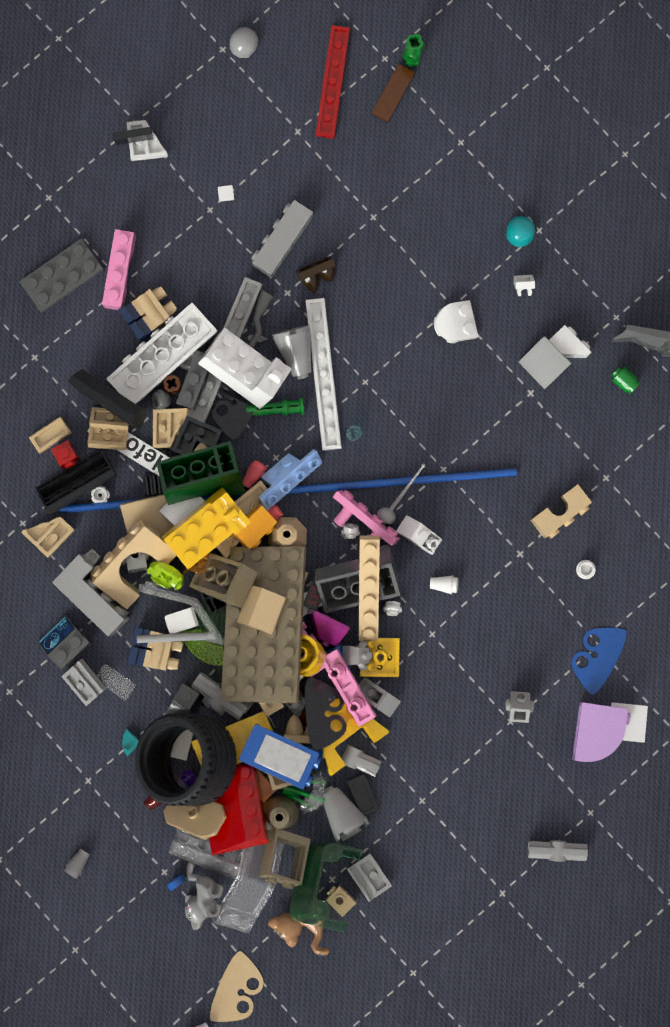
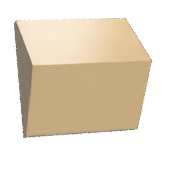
(261, 609)

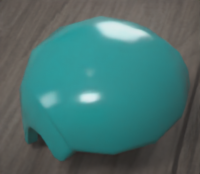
(520, 231)

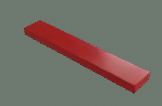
(332, 81)

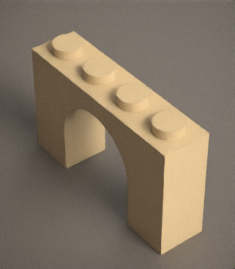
(139, 539)

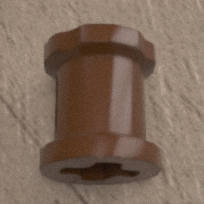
(173, 390)

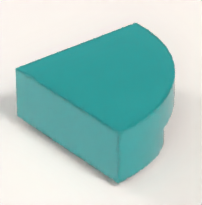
(129, 742)

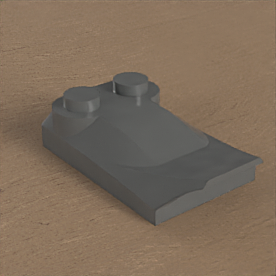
(646, 337)

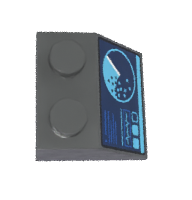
(64, 642)

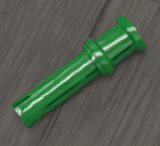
(285, 407)

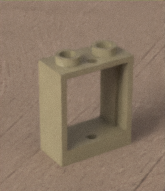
(299, 861)

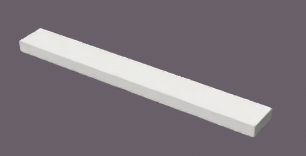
(323, 374)

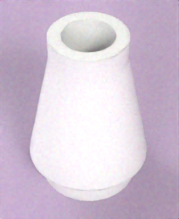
(446, 584)

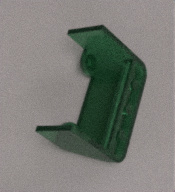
(304, 903)

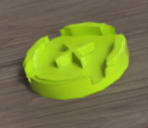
(165, 575)

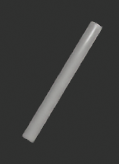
(171, 637)

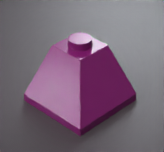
(326, 628)

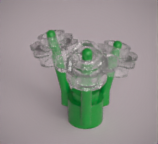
(311, 800)

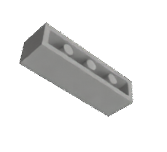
(282, 239)

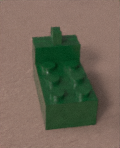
(201, 473)

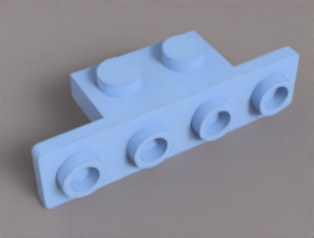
(287, 475)

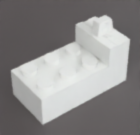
(244, 368)

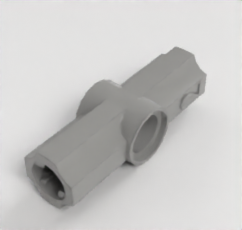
(212, 691)
(557, 850)

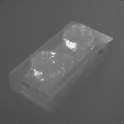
(116, 682)

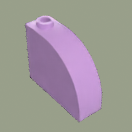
(598, 731)

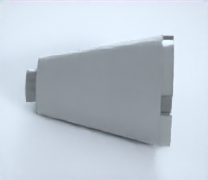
(295, 350)
(342, 814)

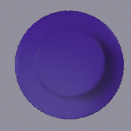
(188, 778)

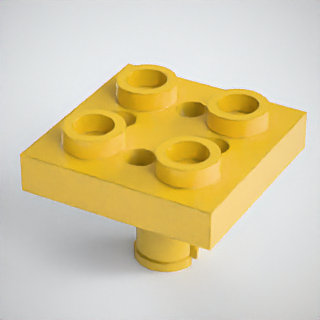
(390, 668)

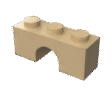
(548, 523)

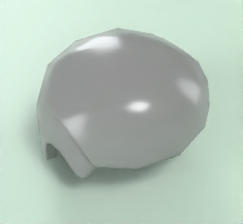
(243, 42)

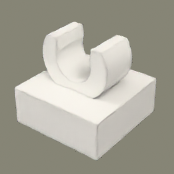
(524, 282)

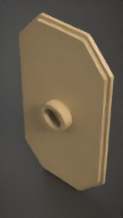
(199, 821)

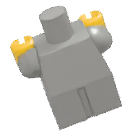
(359, 655)

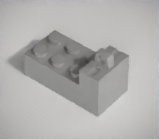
(91, 600)

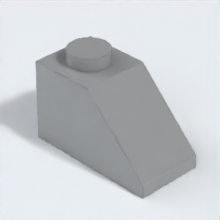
(378, 697)

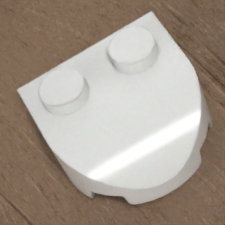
(456, 322)

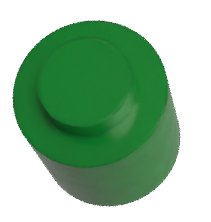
(625, 379)

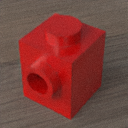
(65, 454)

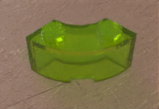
(204, 650)

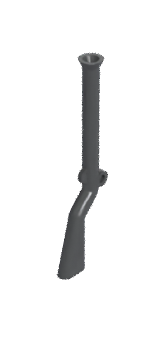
(263, 302)

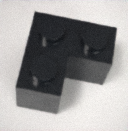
(194, 432)

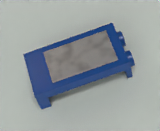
(280, 757)

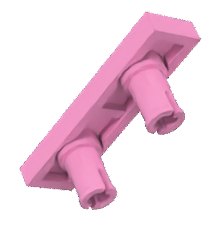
(351, 507)
(348, 687)

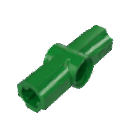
(413, 50)

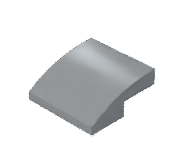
(544, 362)

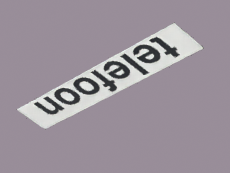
(142, 453)

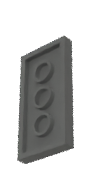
(61, 275)

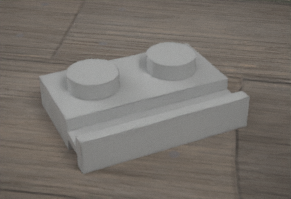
(84, 682)
(369, 877)

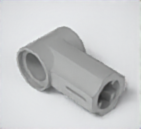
(357, 759)

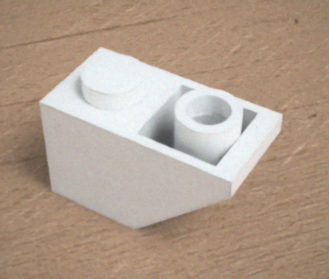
(569, 345)
(419, 535)

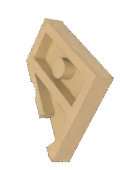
(167, 426)
(49, 535)

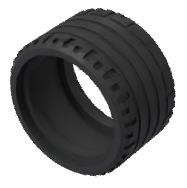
(154, 758)

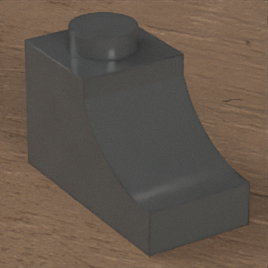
(183, 700)

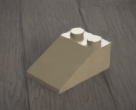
(225, 580)

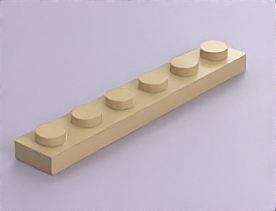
(368, 587)

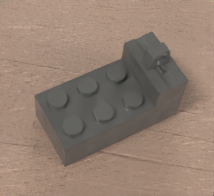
(340, 582)

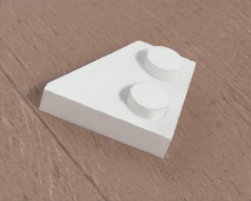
(145, 149)

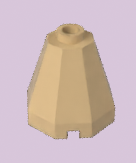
(288, 524)

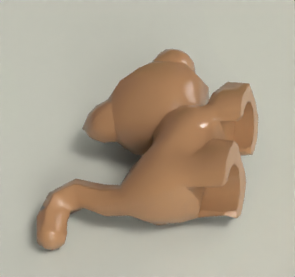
(290, 930)

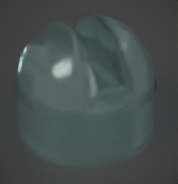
(357, 432)

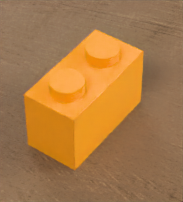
(261, 524)

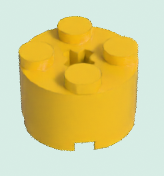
(313, 658)

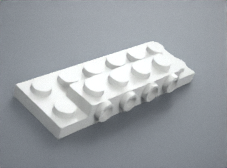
(162, 354)

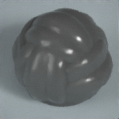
(161, 399)

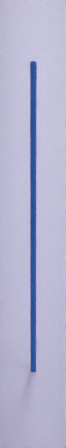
(330, 487)

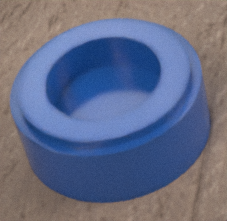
(176, 882)

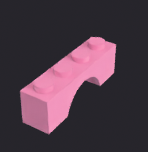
(117, 273)

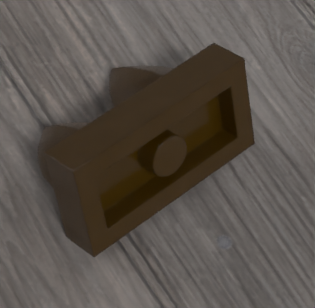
(309, 273)

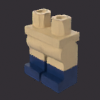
(146, 313)
(159, 655)

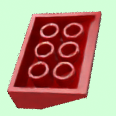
(244, 811)

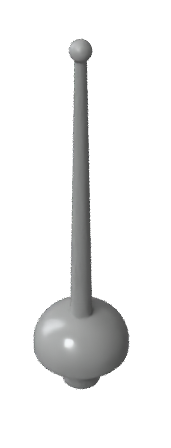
(387, 514)

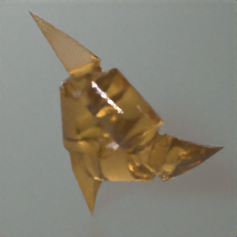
(199, 567)

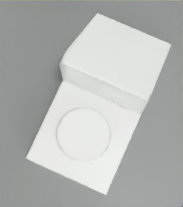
(181, 620)

